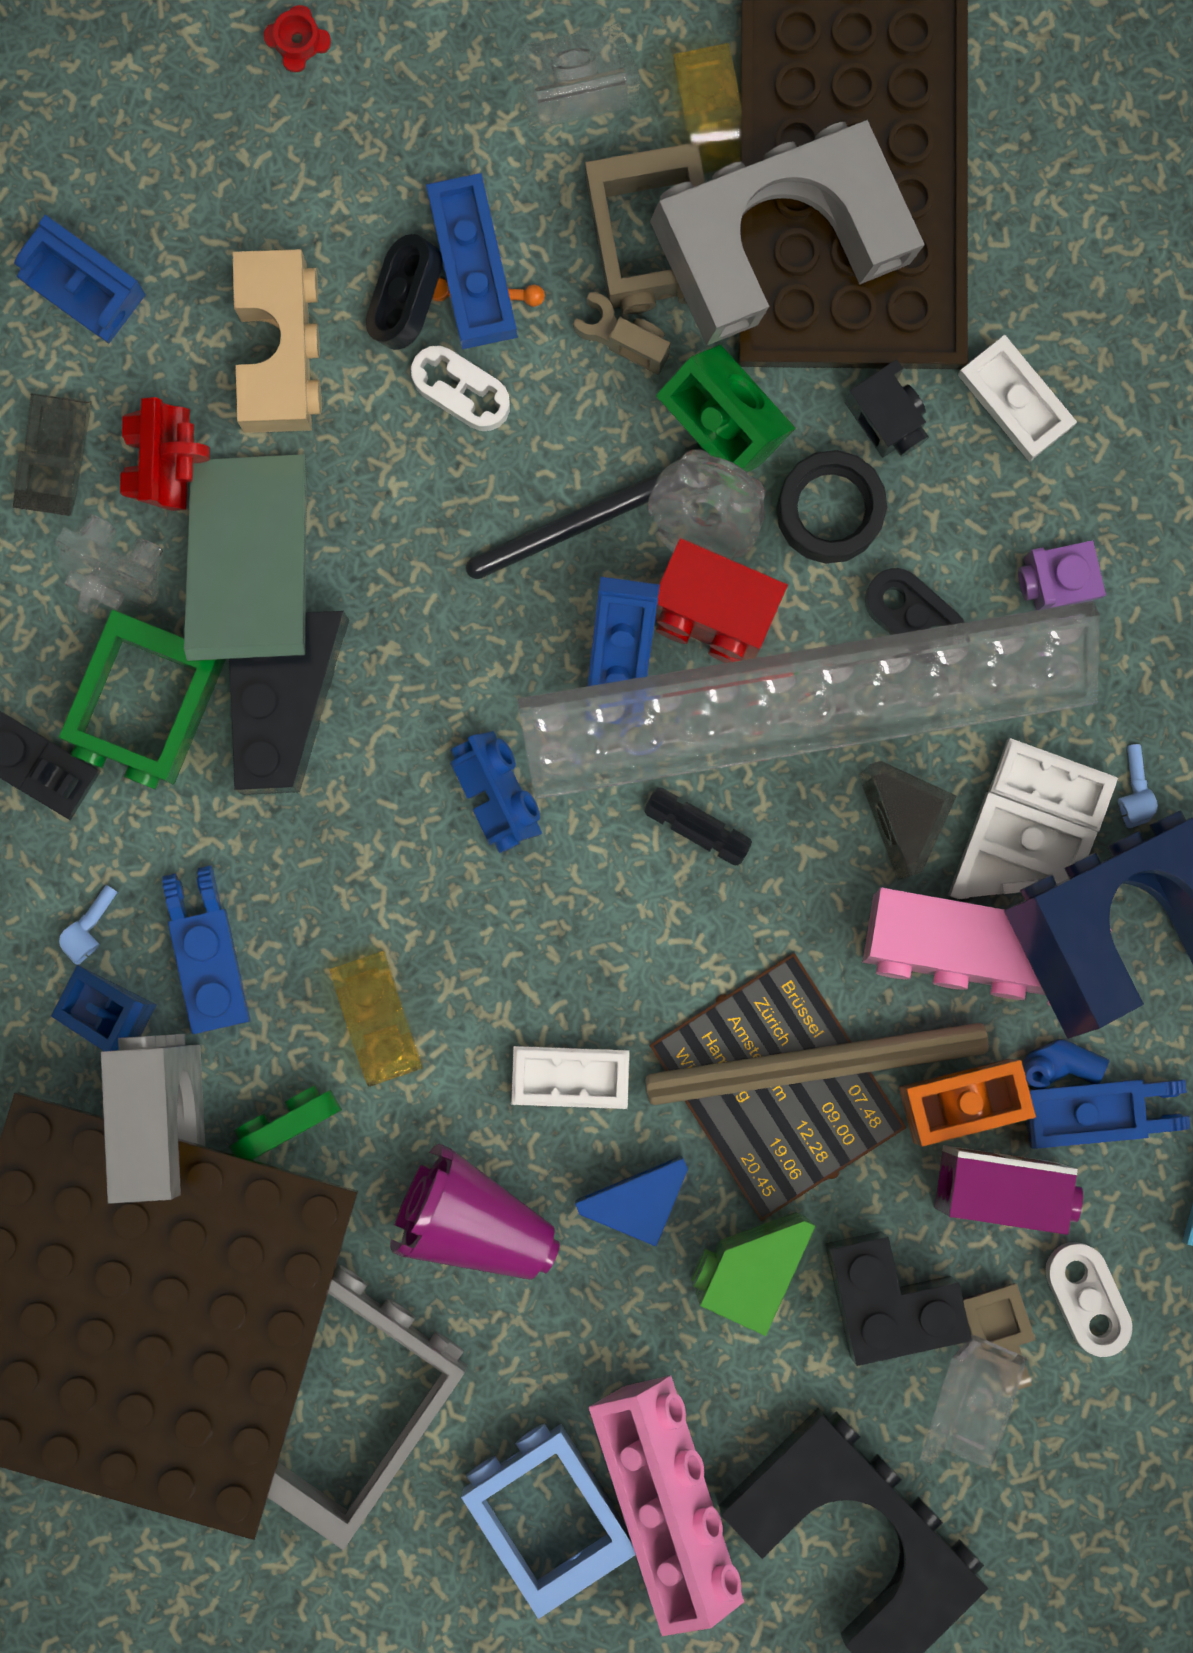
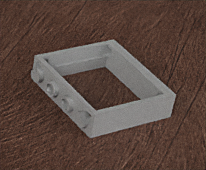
(308, 1502)

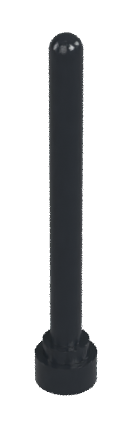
(564, 527)

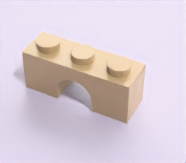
(279, 391)

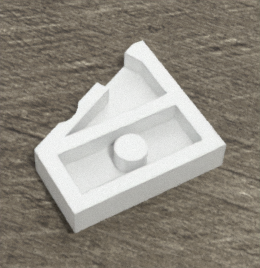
(1016, 848)

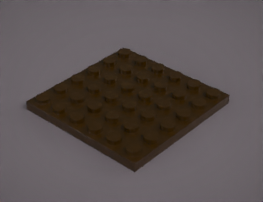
(160, 1336)

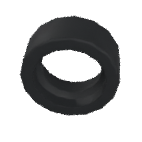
(842, 465)

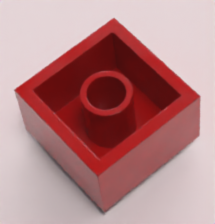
(716, 603)

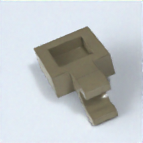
(635, 341)
(1001, 1319)

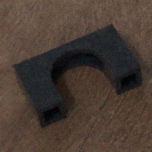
(823, 1466)

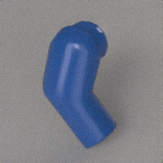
(1061, 1059)

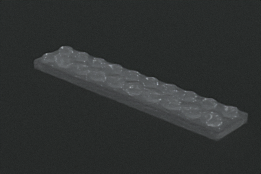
(812, 700)

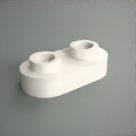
(1087, 1298)

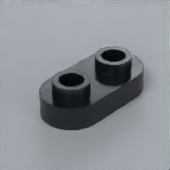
(401, 294)
(921, 605)

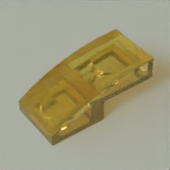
(710, 104)
(376, 1018)

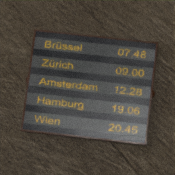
(786, 1135)

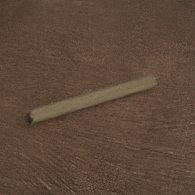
(816, 1064)

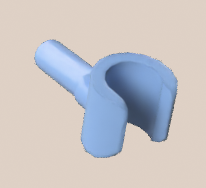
(1142, 804)
(76, 939)

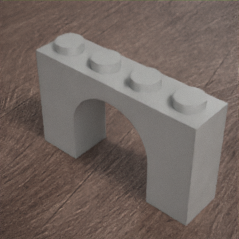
(835, 174)
(149, 1103)

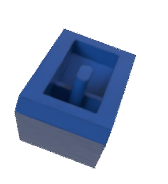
(101, 1010)
(638, 1203)

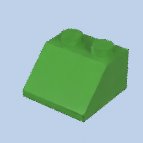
(752, 1271)

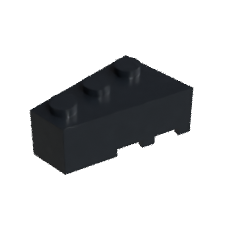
(280, 708)

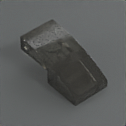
(52, 454)

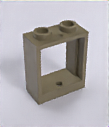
(628, 175)

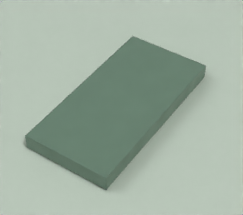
(246, 558)

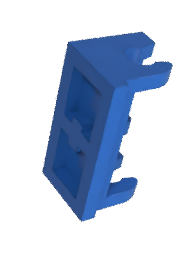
(78, 279)

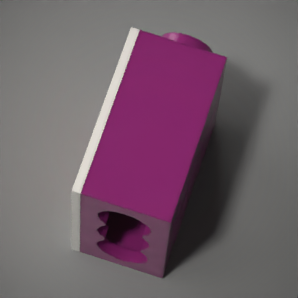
(1008, 1190)

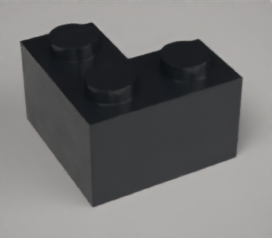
(888, 1319)

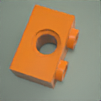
(967, 1102)

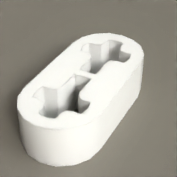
(469, 378)

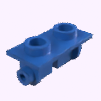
(487, 766)

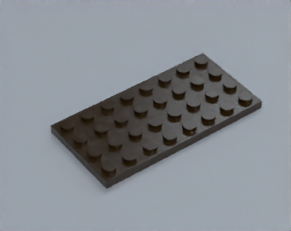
(909, 78)

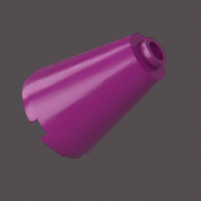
(471, 1222)

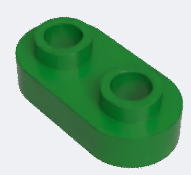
(304, 1112)

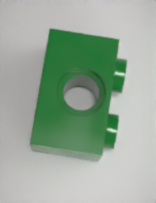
(725, 409)

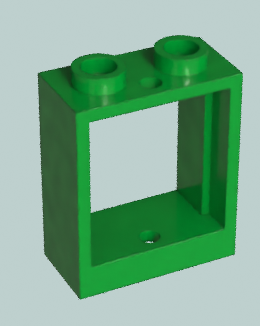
(161, 643)

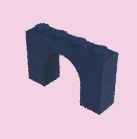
(1068, 923)

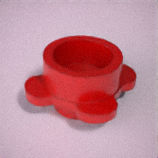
(292, 22)

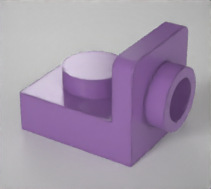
(1061, 576)

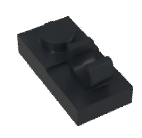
(43, 768)

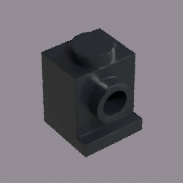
(888, 411)

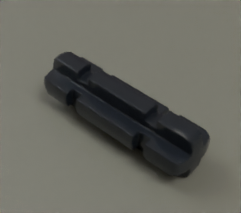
(698, 826)

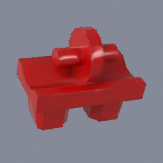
(164, 454)

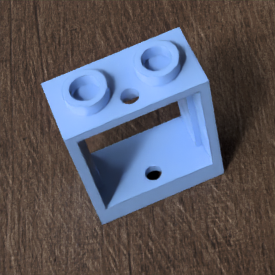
(581, 1569)

